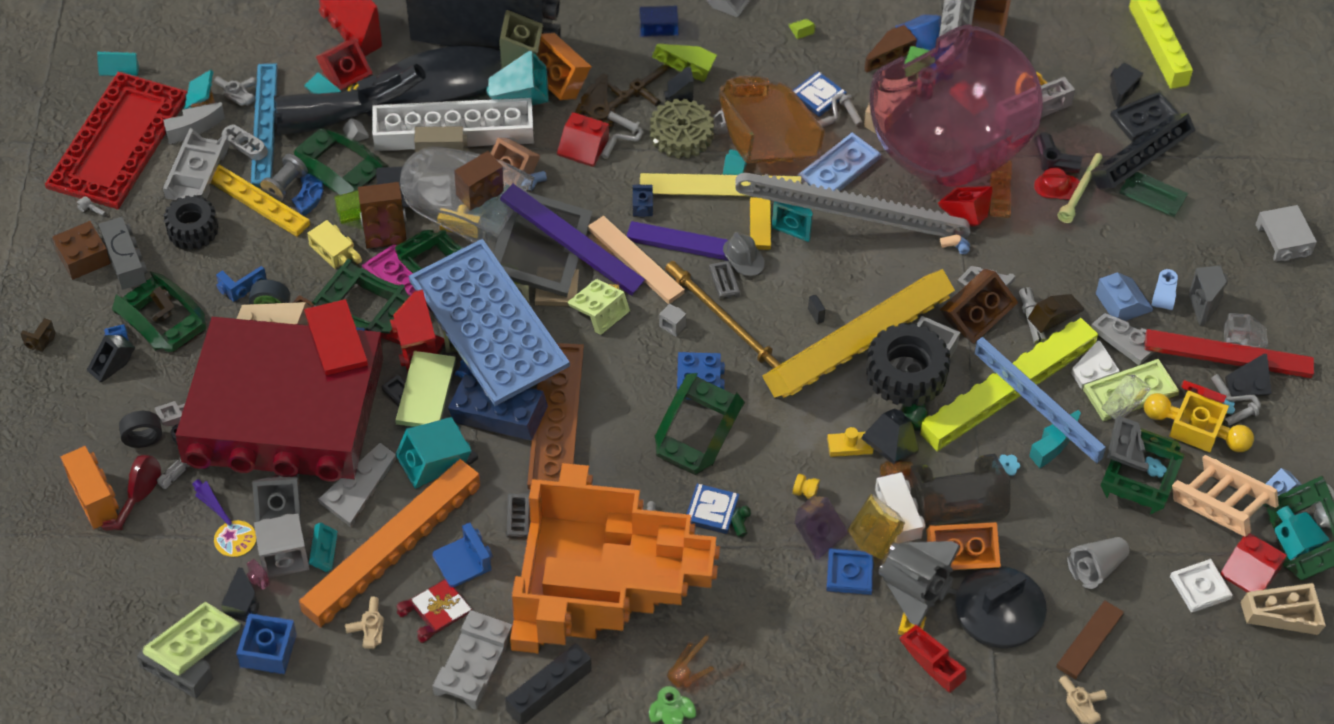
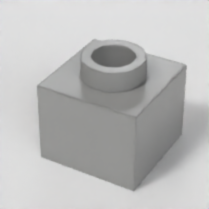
(672, 319)

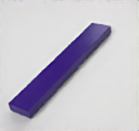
(677, 240)

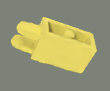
(332, 245)

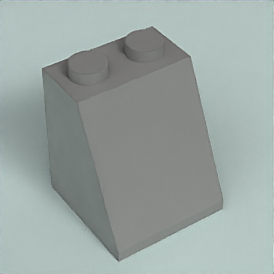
(281, 545)

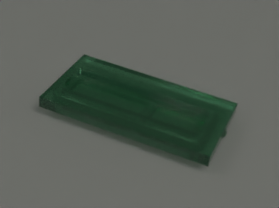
(1154, 193)

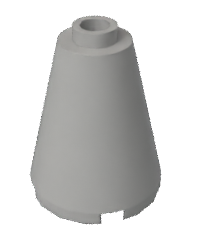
(1097, 560)

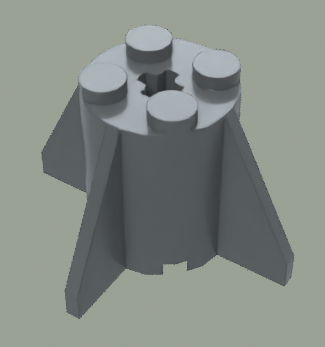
(919, 575)

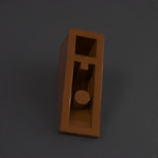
(892, 46)

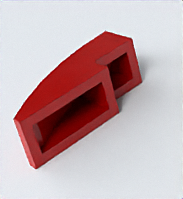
(933, 658)

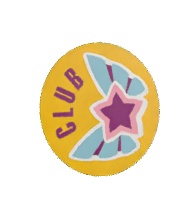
(235, 539)

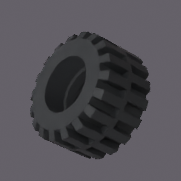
(189, 210)

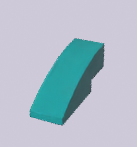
(1051, 444)

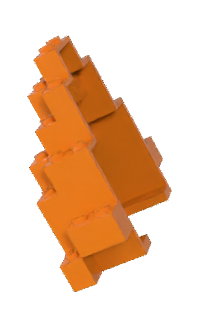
(599, 559)

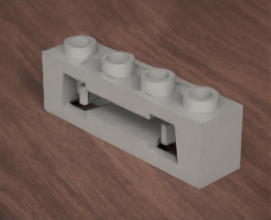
(1058, 98)

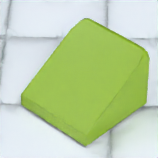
(802, 28)

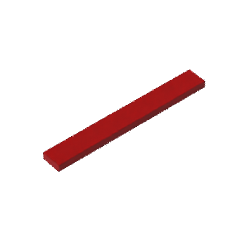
(1227, 352)

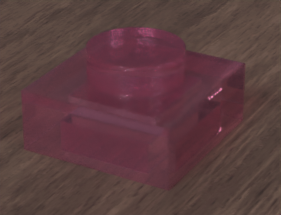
(257, 574)

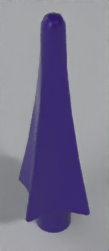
(207, 496)

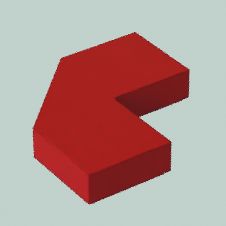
(1203, 391)

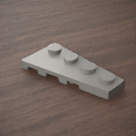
(349, 496)

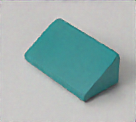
(112, 62)

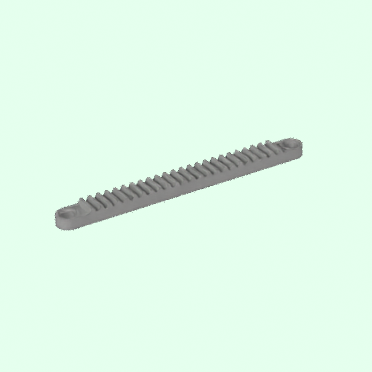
(851, 205)

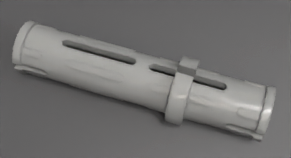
(1028, 305)

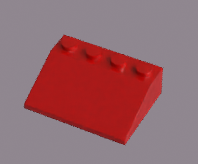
(354, 20)

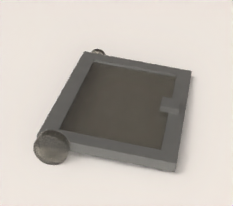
(534, 256)

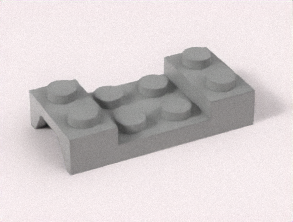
(195, 166)
(474, 658)

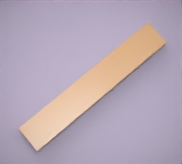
(636, 259)

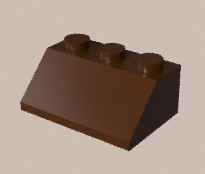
(979, 305)

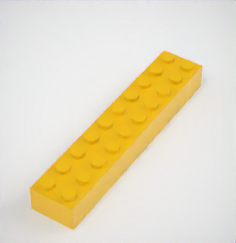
(857, 334)

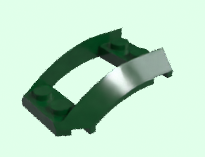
(323, 140)
(424, 241)
(344, 281)
(140, 297)
(711, 397)
(1140, 492)
(1298, 500)

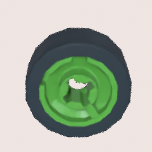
(269, 292)

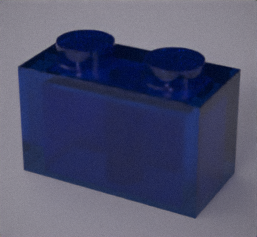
(658, 21)

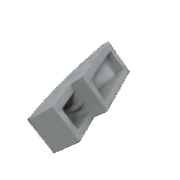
(195, 118)

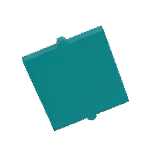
(199, 89)

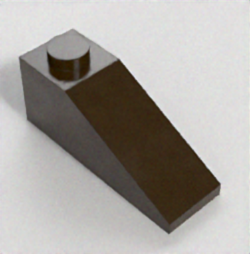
(1054, 311)

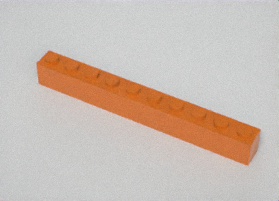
(389, 543)

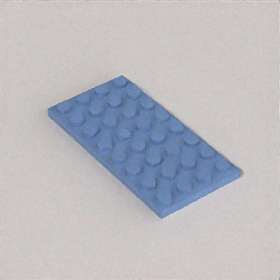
(489, 322)

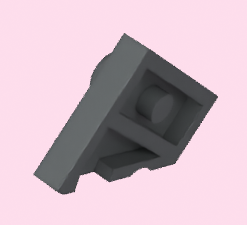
(1127, 444)

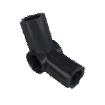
(1053, 158)

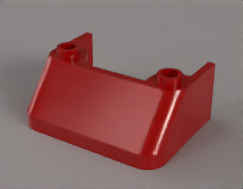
(414, 328)

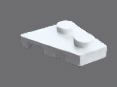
(1094, 366)

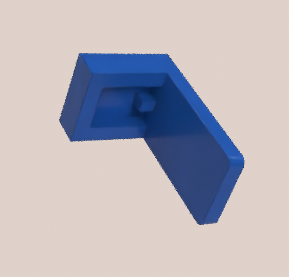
(239, 289)

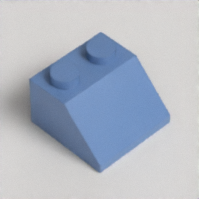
(1122, 297)

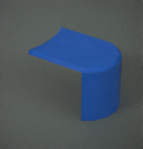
(925, 29)

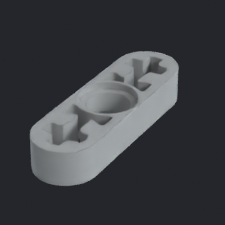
(246, 149)

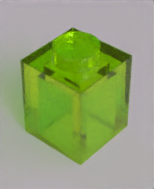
(348, 206)

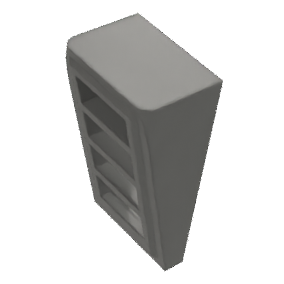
(518, 499)

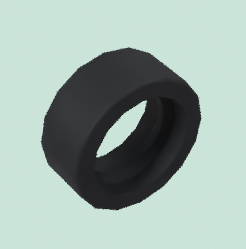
(136, 420)

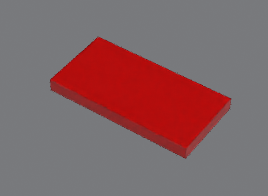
(335, 337)

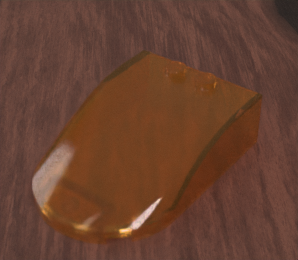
(769, 121)

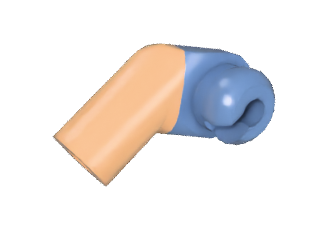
(957, 241)

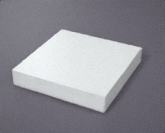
(1201, 585)

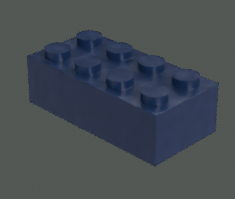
(513, 417)

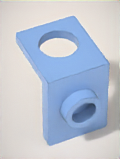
(1283, 481)

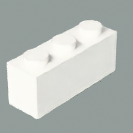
(896, 494)

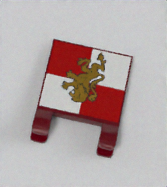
(438, 608)

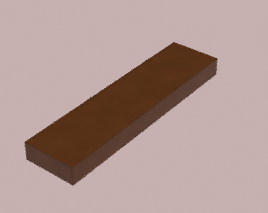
(1089, 640)

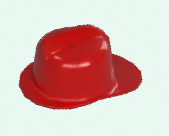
(1056, 184)

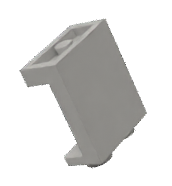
(1287, 232)

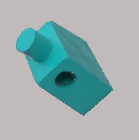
(1298, 533)

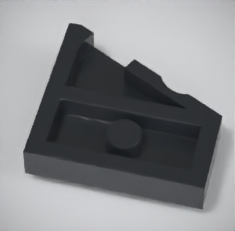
(1250, 379)

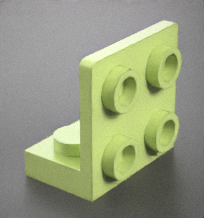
(602, 303)

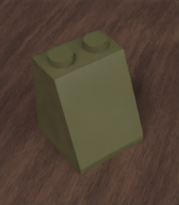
(518, 37)

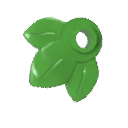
(671, 711)

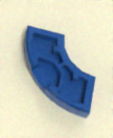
(309, 195)

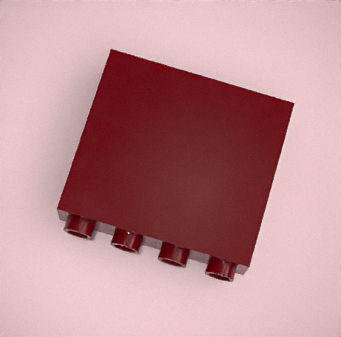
(270, 407)

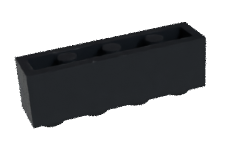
(548, 684)

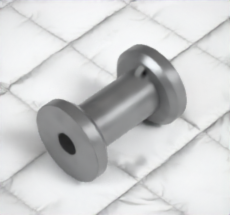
(292, 168)

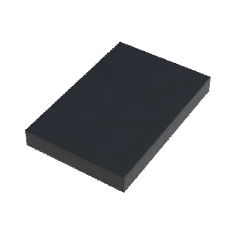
(1142, 115)

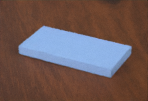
(841, 164)

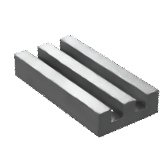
(727, 293)

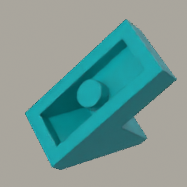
(734, 163)

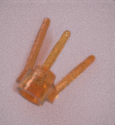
(680, 672)

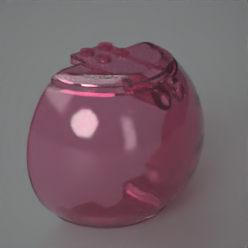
(957, 107)

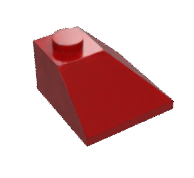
(968, 203)

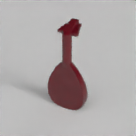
(141, 483)

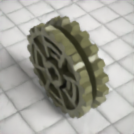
(681, 128)

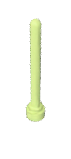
(1067, 212)

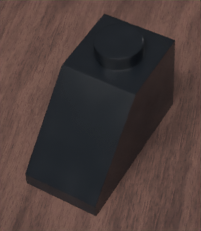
(1124, 82)
(680, 86)
(110, 357)
(240, 598)

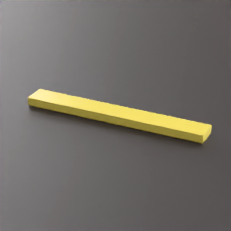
(697, 184)

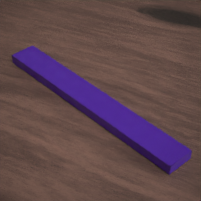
(572, 239)

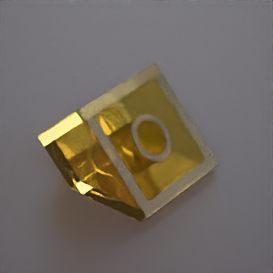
(876, 527)

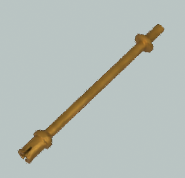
(683, 278)

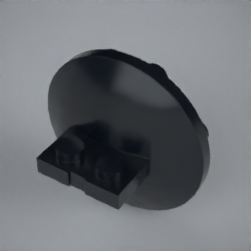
(1000, 607)

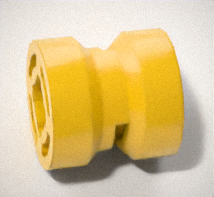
(808, 487)

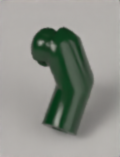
(738, 519)

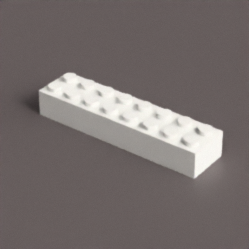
(480, 119)

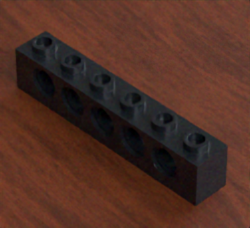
(1143, 151)

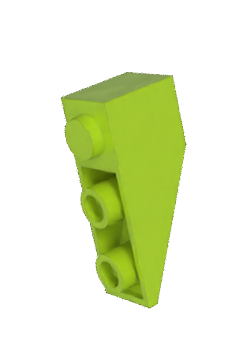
(686, 56)

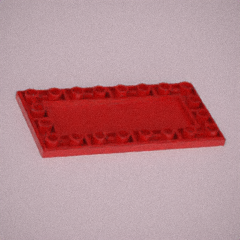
(116, 140)

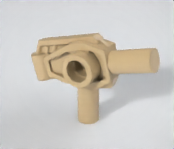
(372, 625)
(1081, 701)

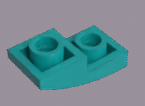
(320, 84)

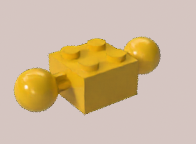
(1199, 421)

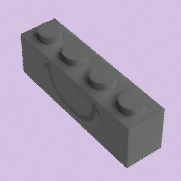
(123, 252)

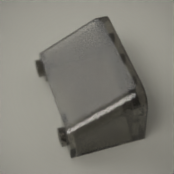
(963, 496)

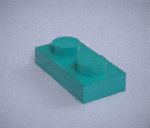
(323, 547)

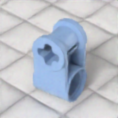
(1165, 290)

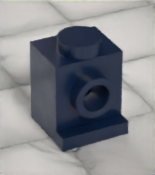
(642, 200)

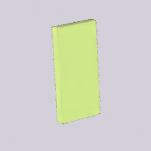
(1151, 373)
(425, 389)
(191, 638)

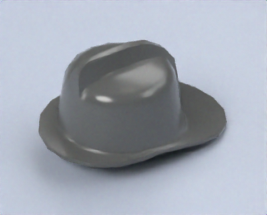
(744, 254)

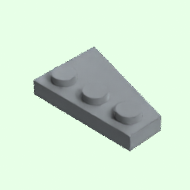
(1122, 337)

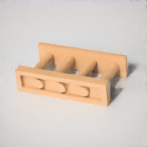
(1222, 511)

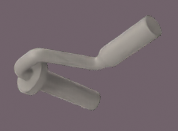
(845, 100)
(626, 123)
(1253, 408)

